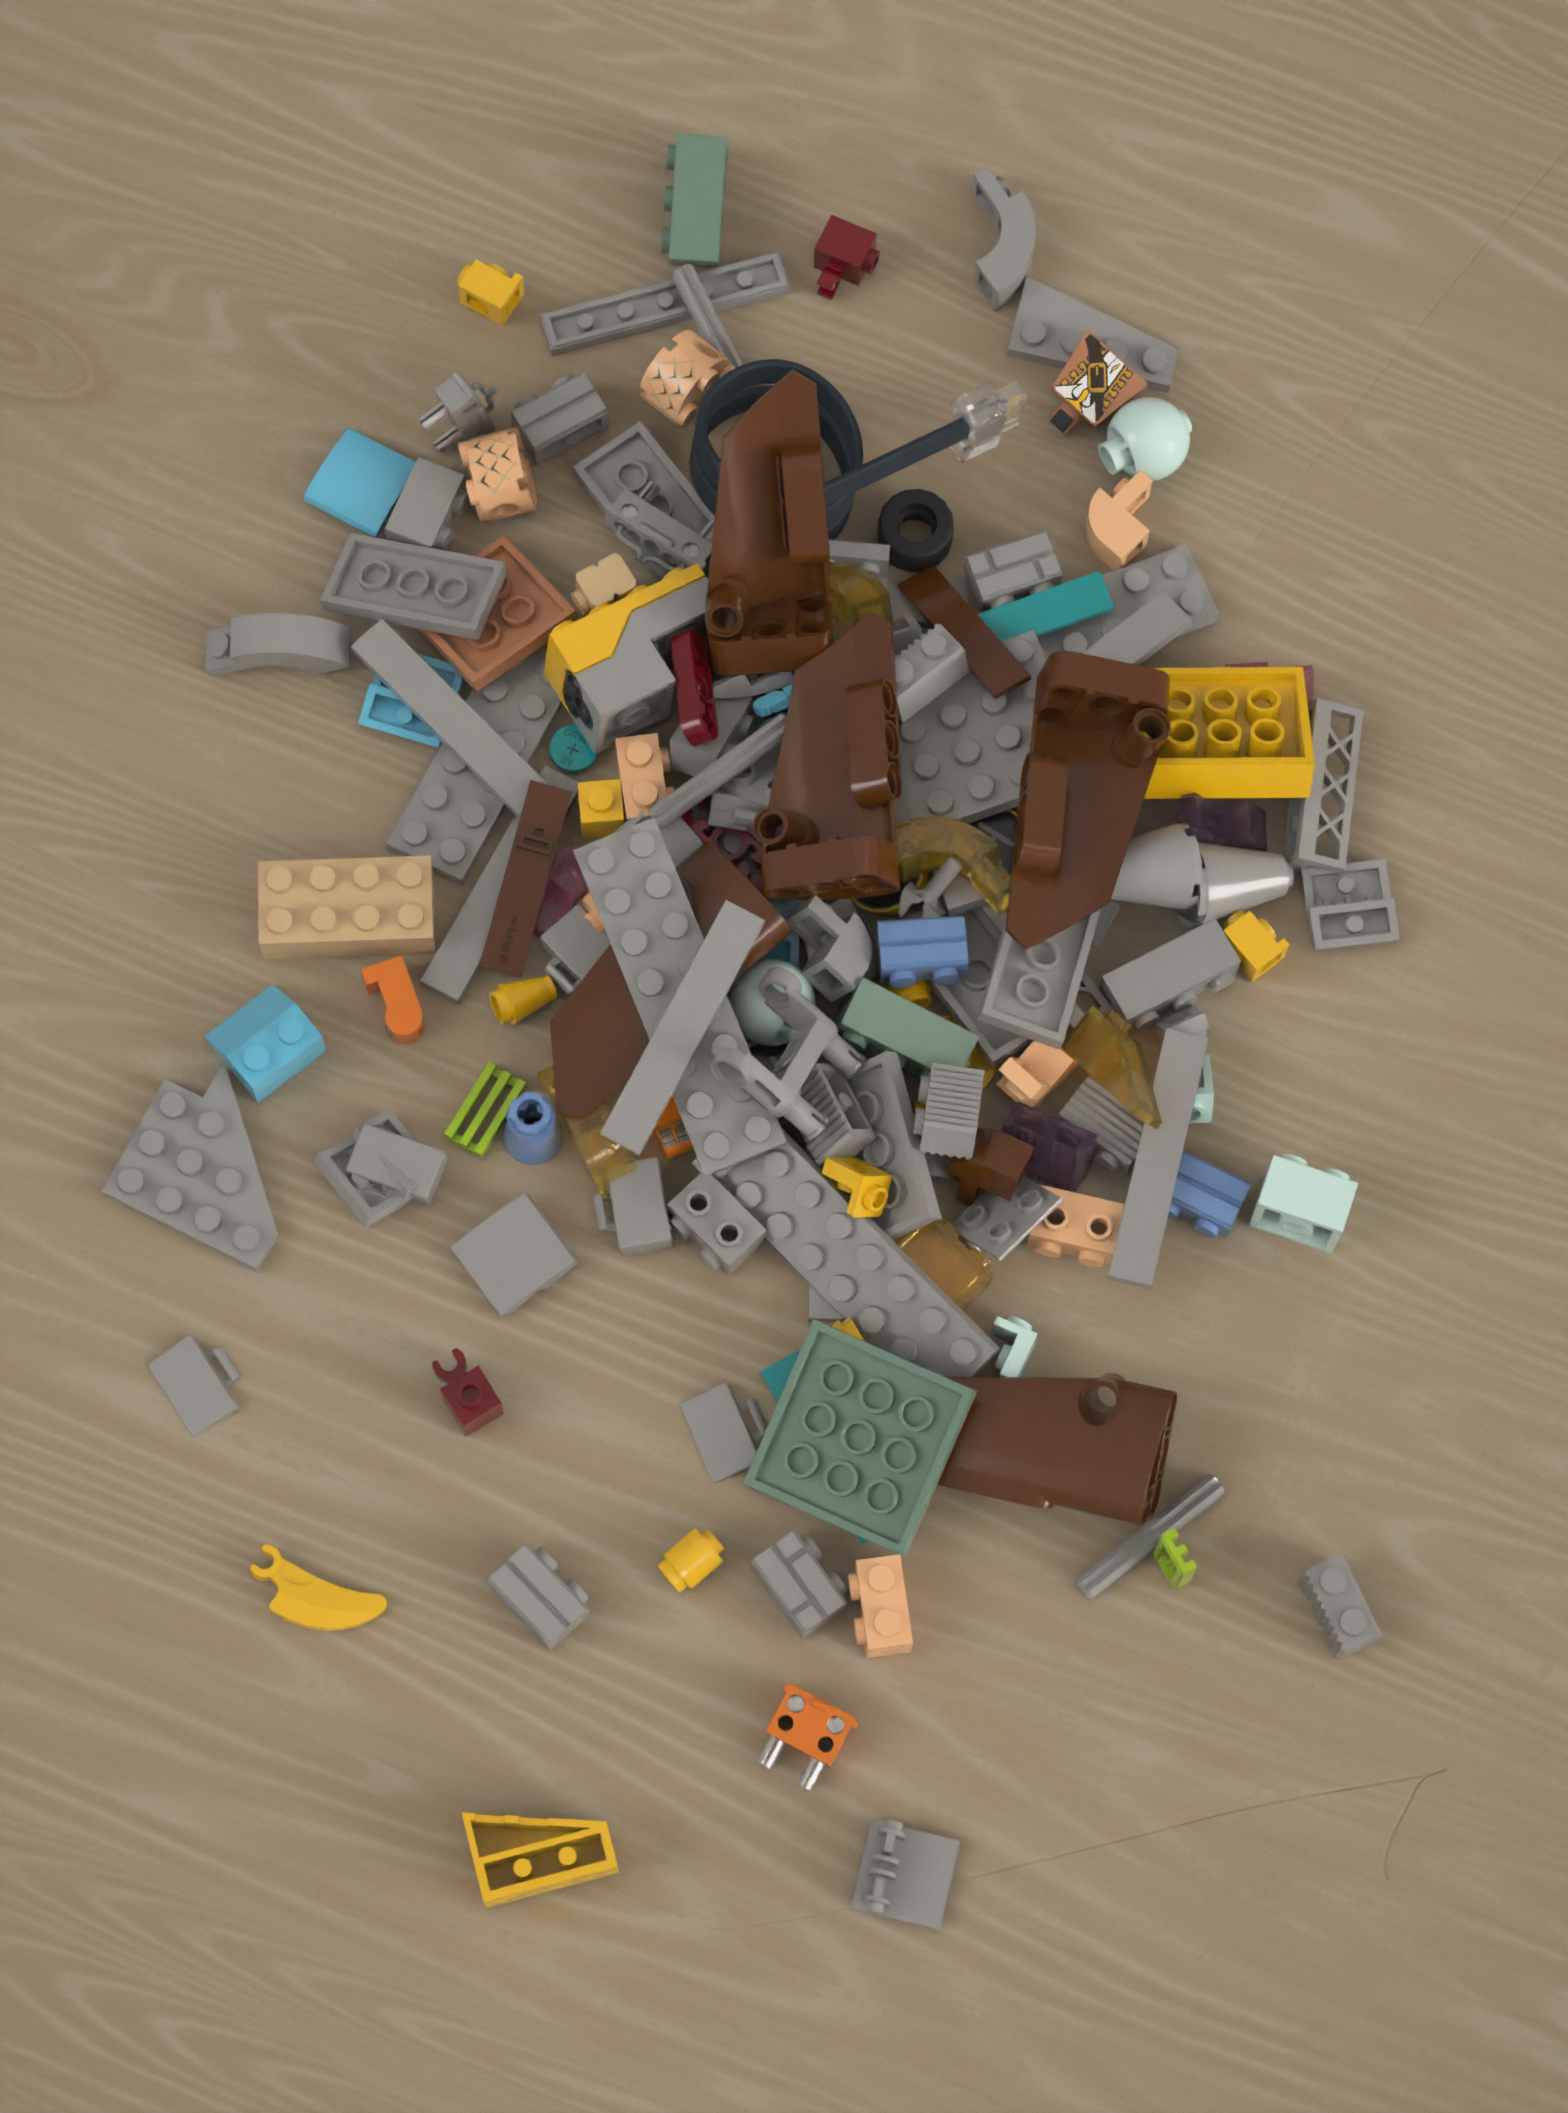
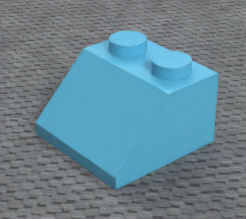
(266, 1042)

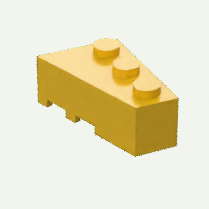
(536, 1855)

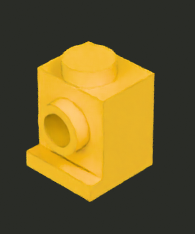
(490, 290)
(1254, 943)

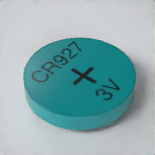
(570, 750)

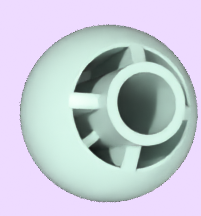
(1146, 437)
(754, 1017)

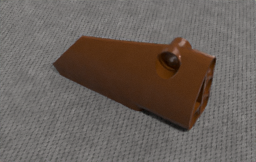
(771, 538)
(837, 775)
(1081, 788)
(598, 1027)
(1062, 1446)

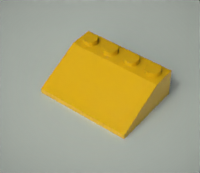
(1235, 735)

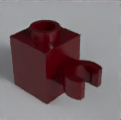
(844, 253)
(468, 1395)

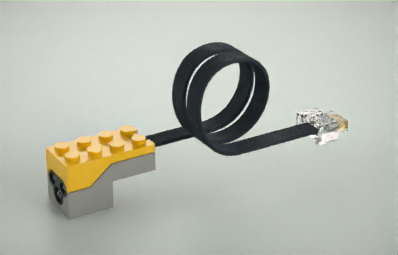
(616, 658)

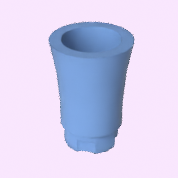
(535, 1142)

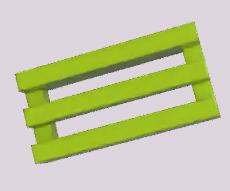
(503, 1078)
(1184, 1571)

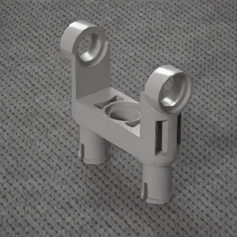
(814, 1036)

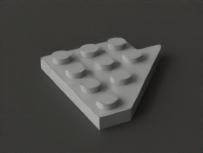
(197, 1172)

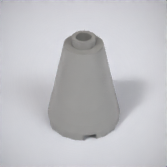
(1161, 869)
(1235, 882)

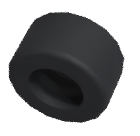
(922, 506)

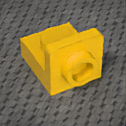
(865, 1182)

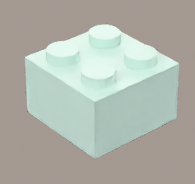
(1304, 1202)

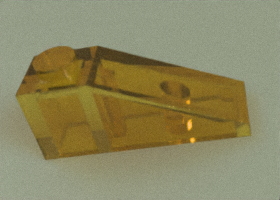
(1115, 1061)

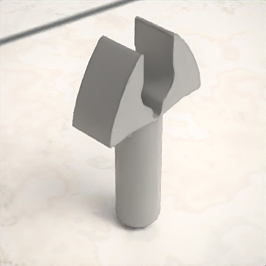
(931, 891)

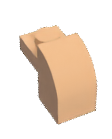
(1111, 528)
(1036, 1073)

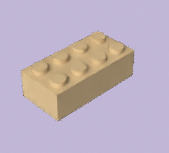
(346, 907)

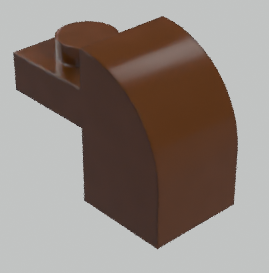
(995, 1166)

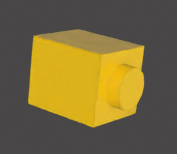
(600, 808)

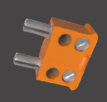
(812, 1722)

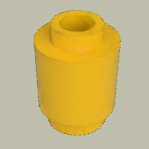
(691, 1559)

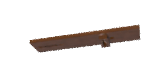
(985, 653)
(525, 879)

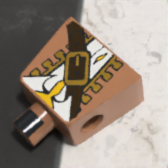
(1093, 385)

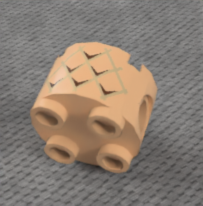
(682, 376)
(499, 475)

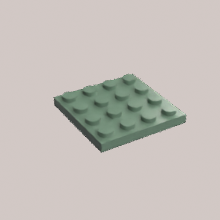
(860, 1437)

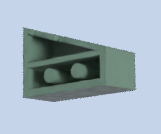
(695, 200)
(882, 1021)

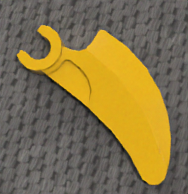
(313, 1601)

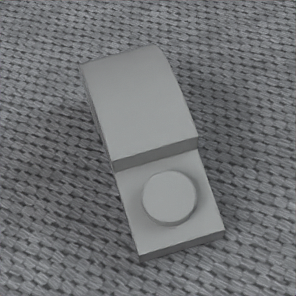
(1005, 267)
(278, 640)

